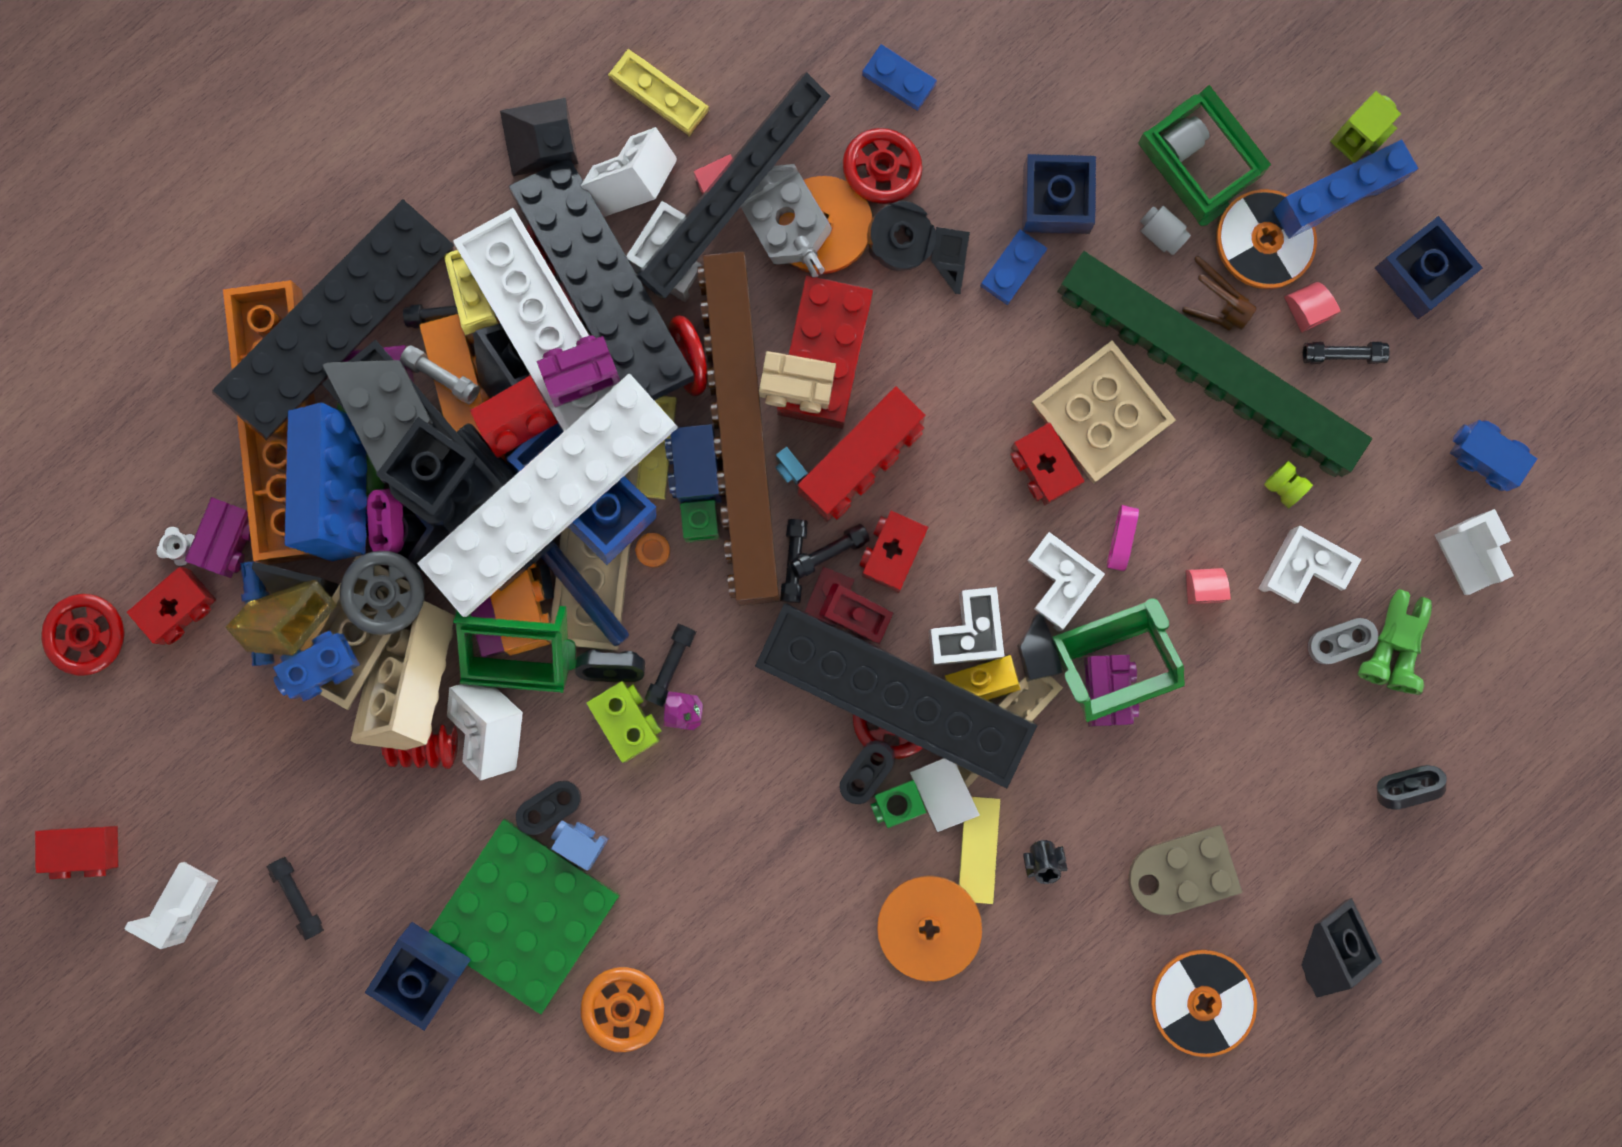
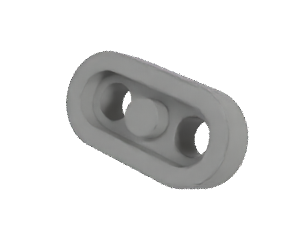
(1341, 641)

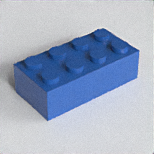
(325, 484)
(612, 519)

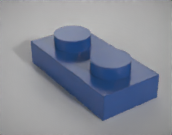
(899, 77)
(1013, 267)

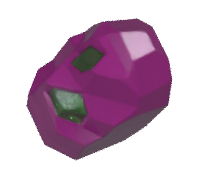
(683, 711)

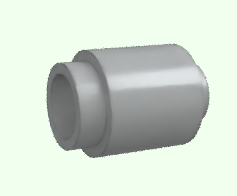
(1186, 137)
(1164, 229)

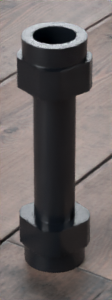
(417, 315)
(1317, 352)
(796, 532)
(853, 538)
(682, 637)
(281, 871)

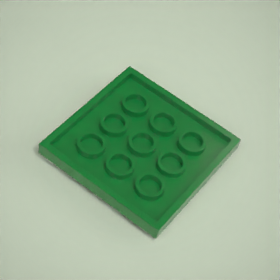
(524, 915)

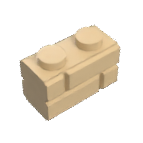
(797, 381)

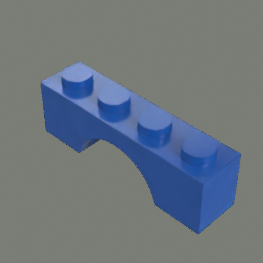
(1335, 192)

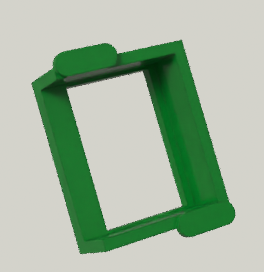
(1197, 202)
(1111, 630)
(516, 673)

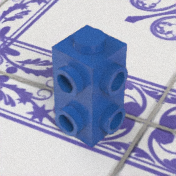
(1491, 454)
(308, 670)

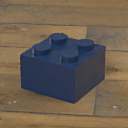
(1059, 194)
(1428, 267)
(694, 463)
(417, 976)

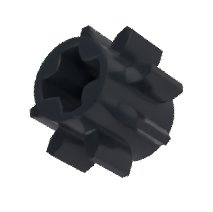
(1045, 862)

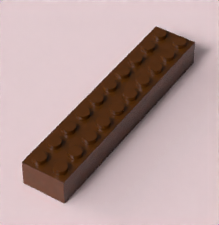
(741, 430)

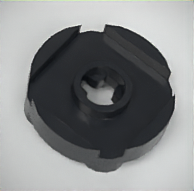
(917, 227)

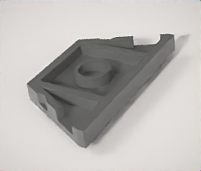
(378, 403)

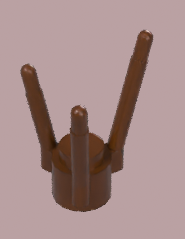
(1236, 308)

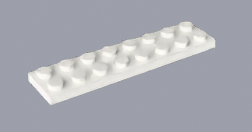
(525, 300)
(547, 495)

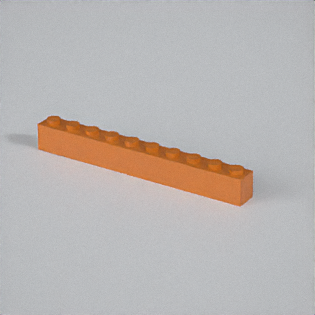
(453, 352)

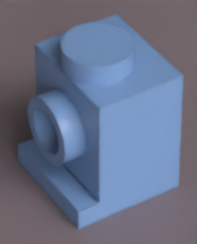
(578, 843)

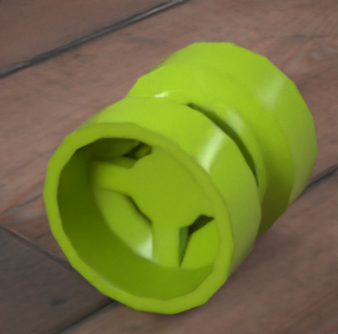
(1288, 484)

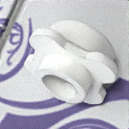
(167, 542)

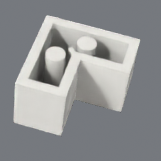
(977, 637)

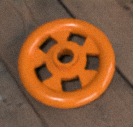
(638, 1034)

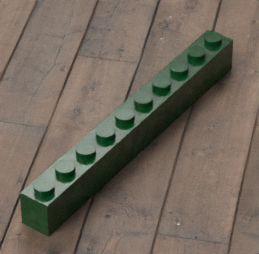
(1214, 365)

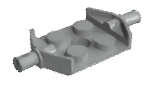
(799, 241)

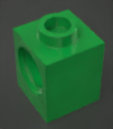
(700, 521)
(913, 809)

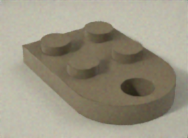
(1187, 872)

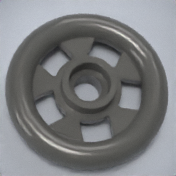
(364, 569)

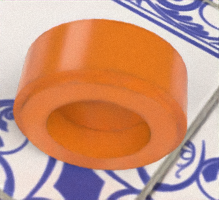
(652, 550)

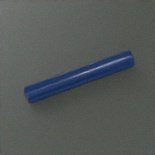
(585, 596)

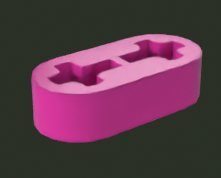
(385, 521)
(1122, 538)

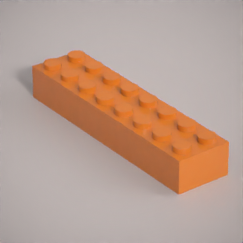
(249, 318)

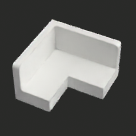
(633, 175)
(652, 237)
(1475, 551)
(1301, 558)
(1072, 578)
(489, 727)
(176, 908)

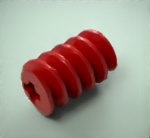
(438, 748)

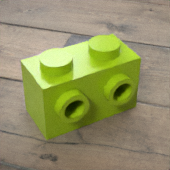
(1367, 127)
(624, 721)

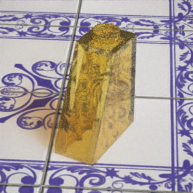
(282, 620)

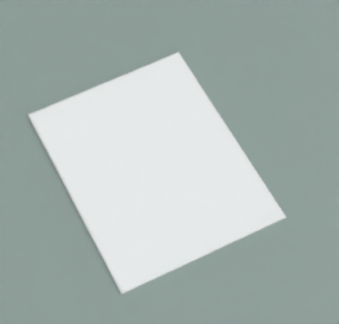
(944, 794)

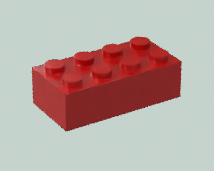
(831, 330)
(861, 454)

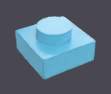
(790, 467)

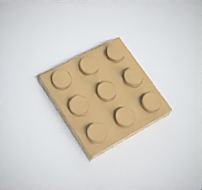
(1103, 411)

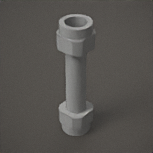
(418, 361)

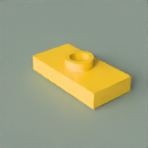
(988, 679)

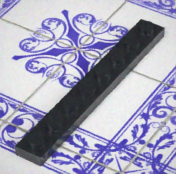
(733, 186)

